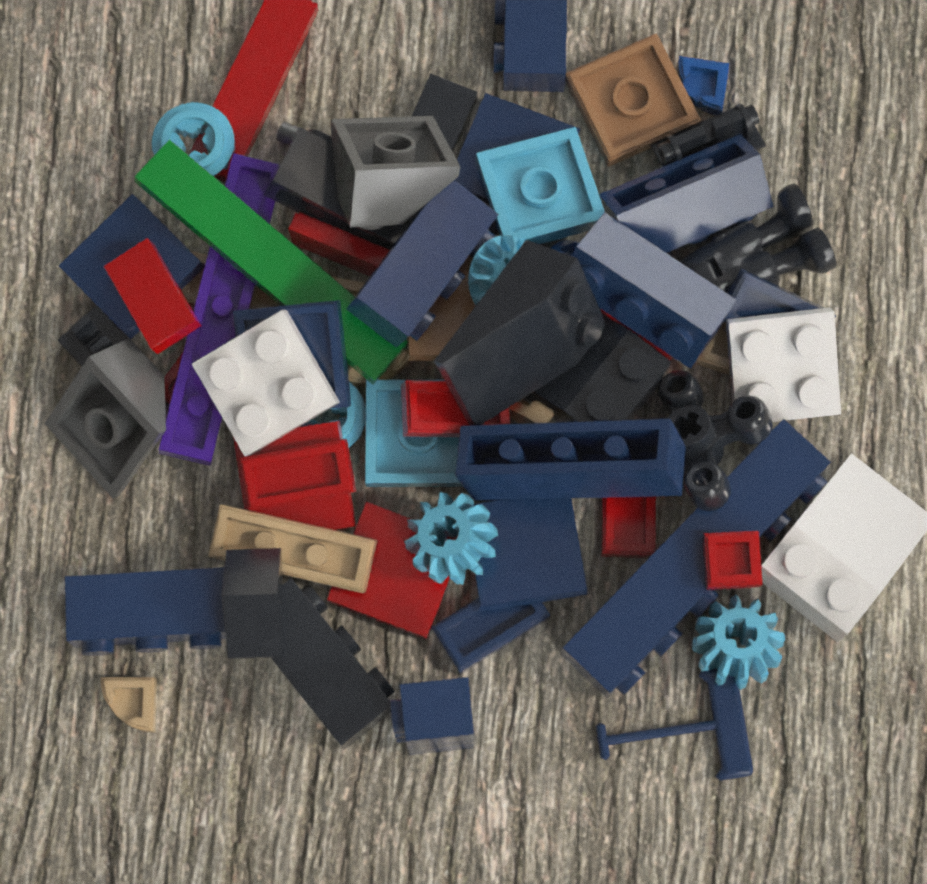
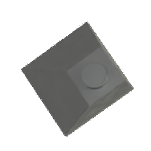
(389, 167)
(112, 414)

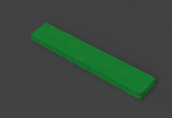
(258, 250)

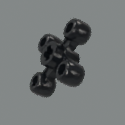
(706, 435)

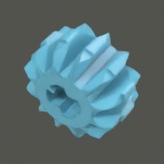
(449, 520)
(722, 652)

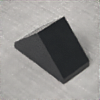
(253, 603)

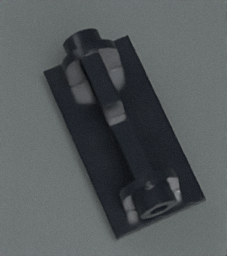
(710, 132)

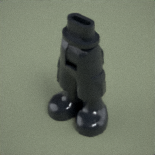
(744, 244)

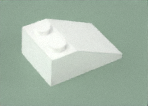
(844, 548)

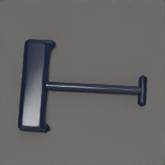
(727, 722)

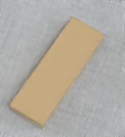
(307, 549)

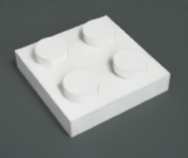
(786, 362)
(265, 383)

